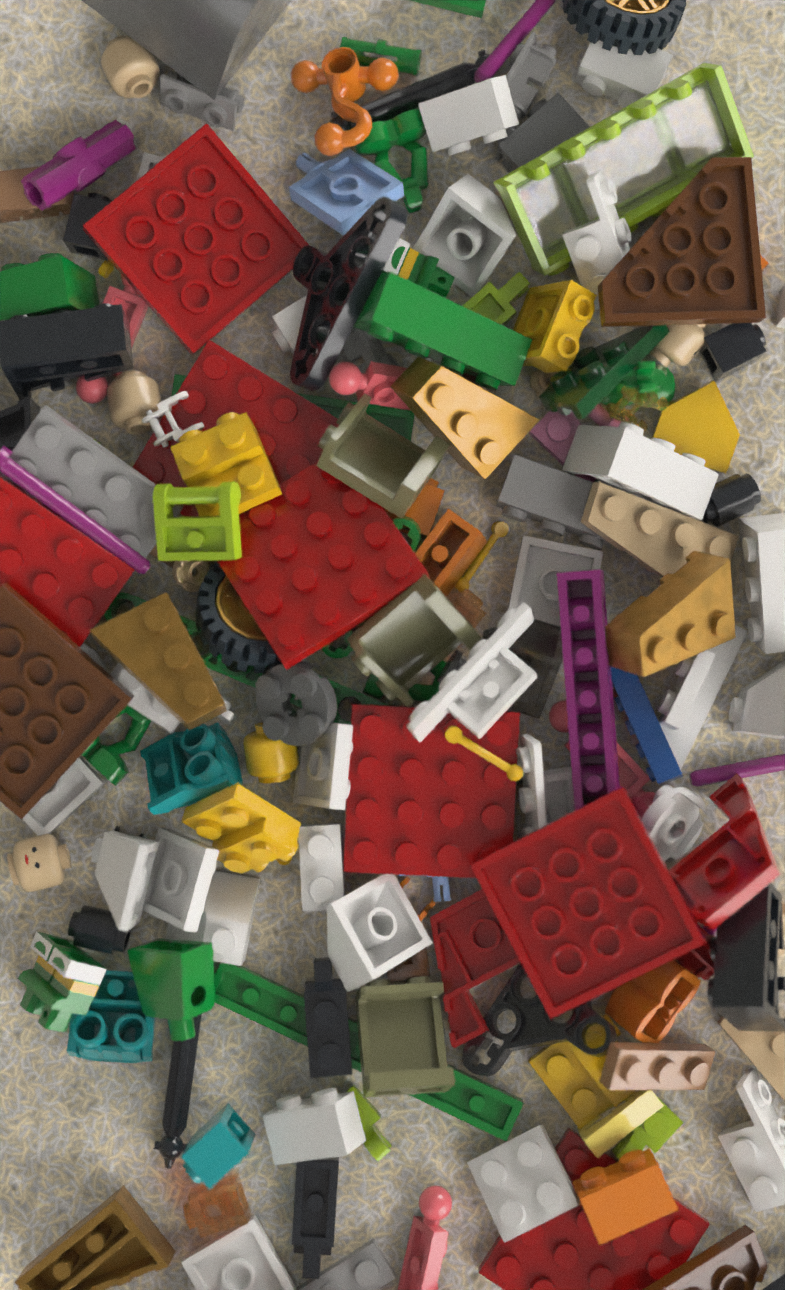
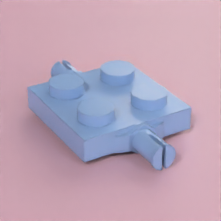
(342, 188)

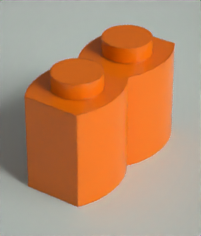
(652, 1000)

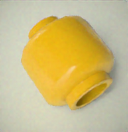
(269, 759)

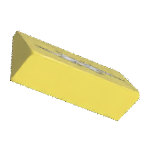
(619, 1121)

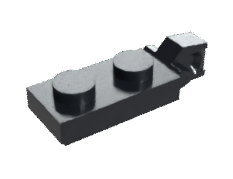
(327, 1023)
(315, 1212)

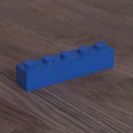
(646, 727)

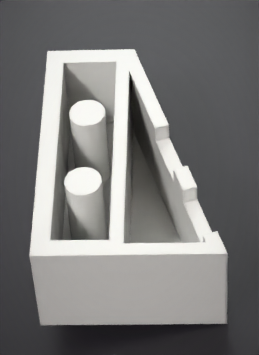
(642, 467)

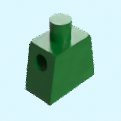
(174, 982)

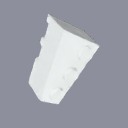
(765, 579)

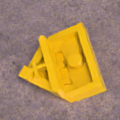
(700, 426)

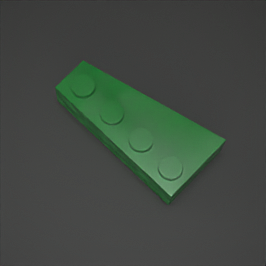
(45, 287)
(443, 331)

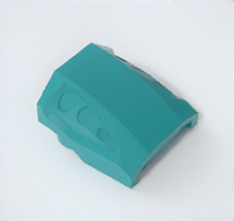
(190, 767)
(111, 1013)

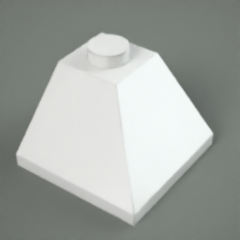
(467, 234)
(761, 705)
(124, 874)
(225, 918)
(372, 931)

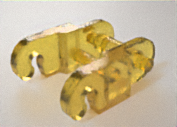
(645, 400)

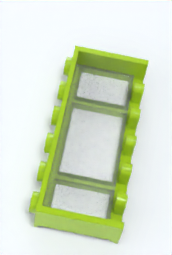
(644, 150)

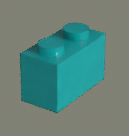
(217, 1147)

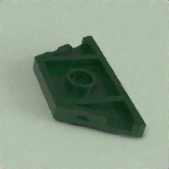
(599, 371)

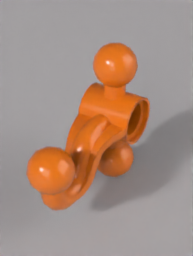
(347, 84)

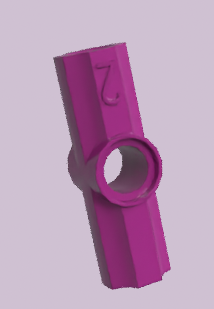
(78, 164)

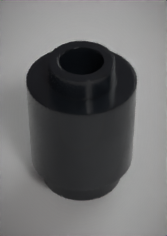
(732, 499)
(97, 931)

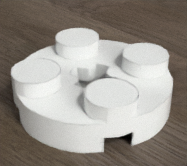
(674, 821)

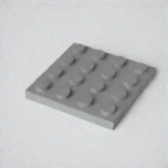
(90, 479)

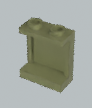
(378, 459)
(410, 638)
(402, 1038)

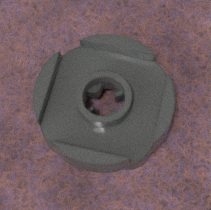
(278, 715)

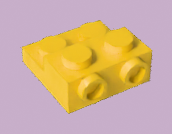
(554, 321)
(227, 454)
(244, 828)
(576, 1075)

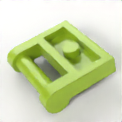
(197, 536)

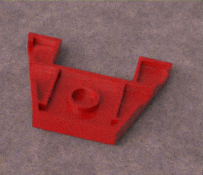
(729, 863)
(469, 952)

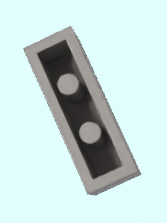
(549, 498)

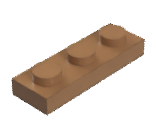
(657, 1066)

